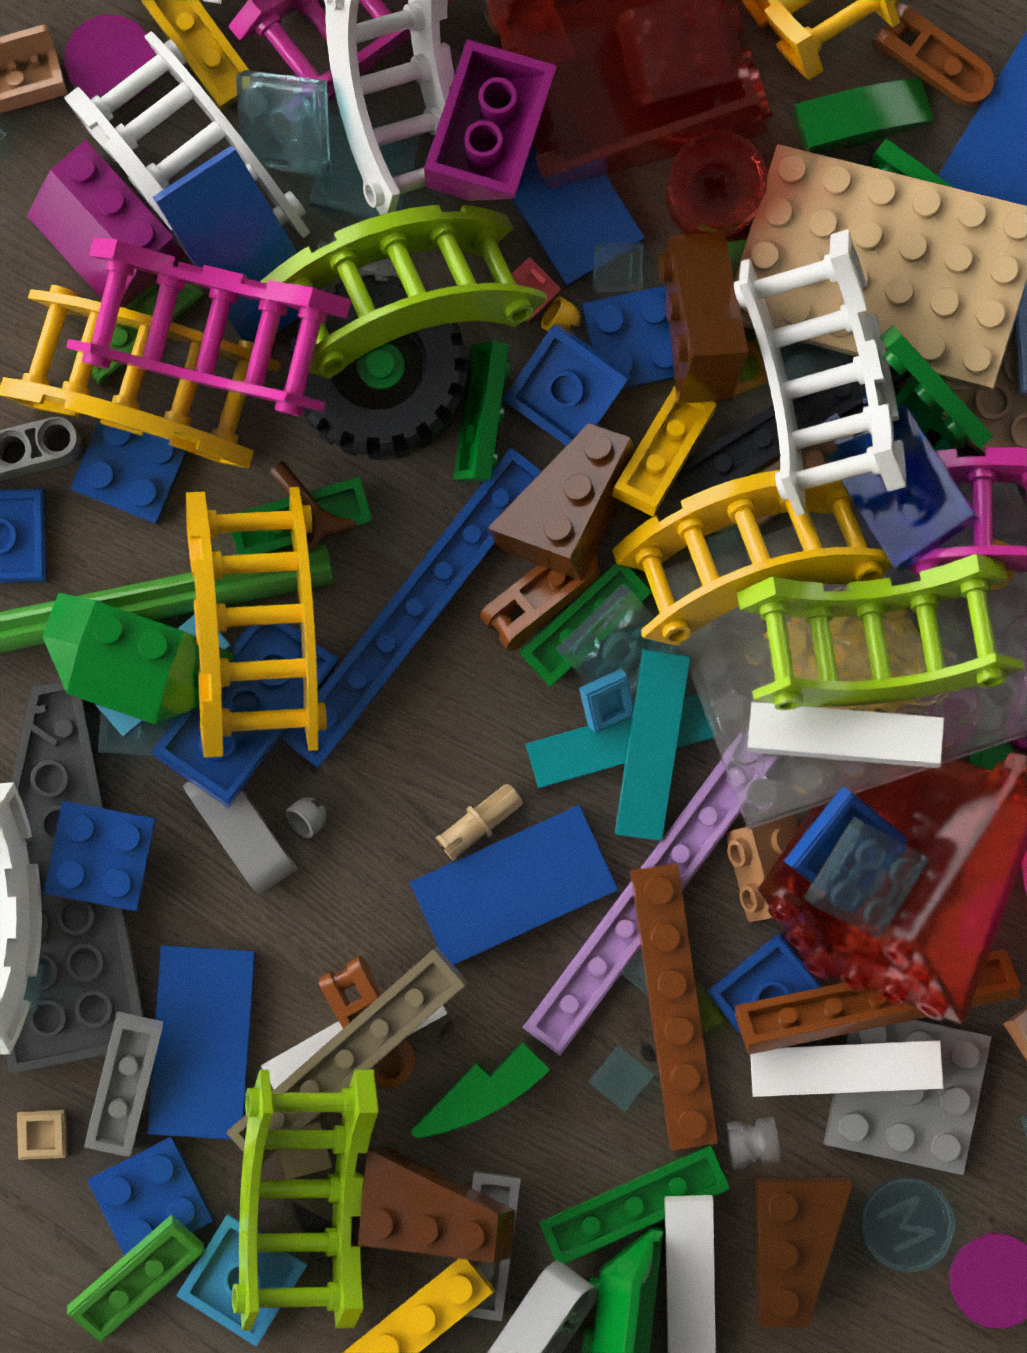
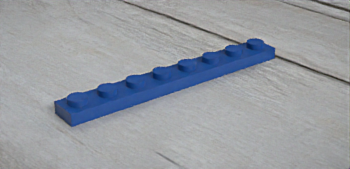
(414, 607)

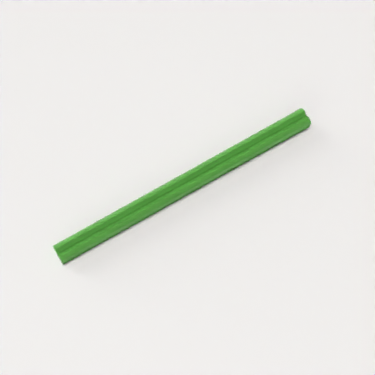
(164, 598)

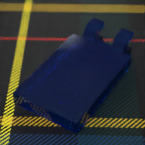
(911, 518)

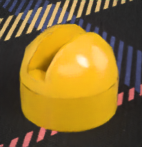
(563, 313)

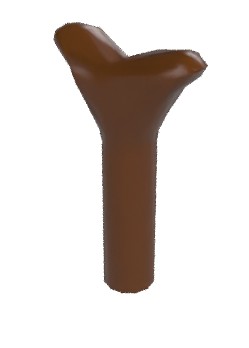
(322, 521)

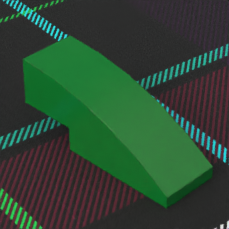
(861, 115)
(482, 1093)

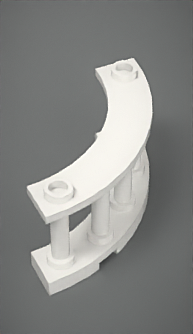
(429, 67)
(121, 140)
(868, 368)
(18, 916)

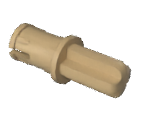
(479, 821)

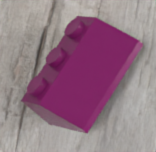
(488, 123)
(90, 200)

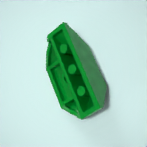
(124, 659)
(626, 1297)

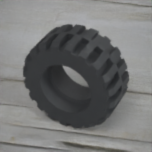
(404, 425)

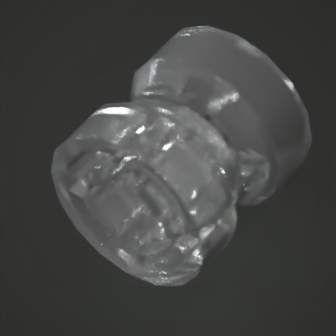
(755, 1142)

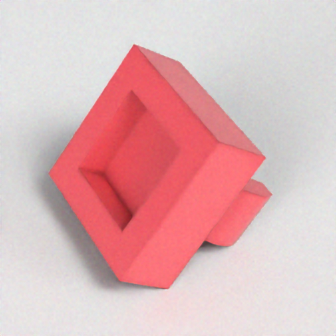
(532, 276)

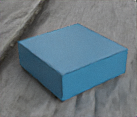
(607, 700)

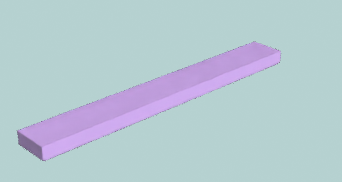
(617, 935)

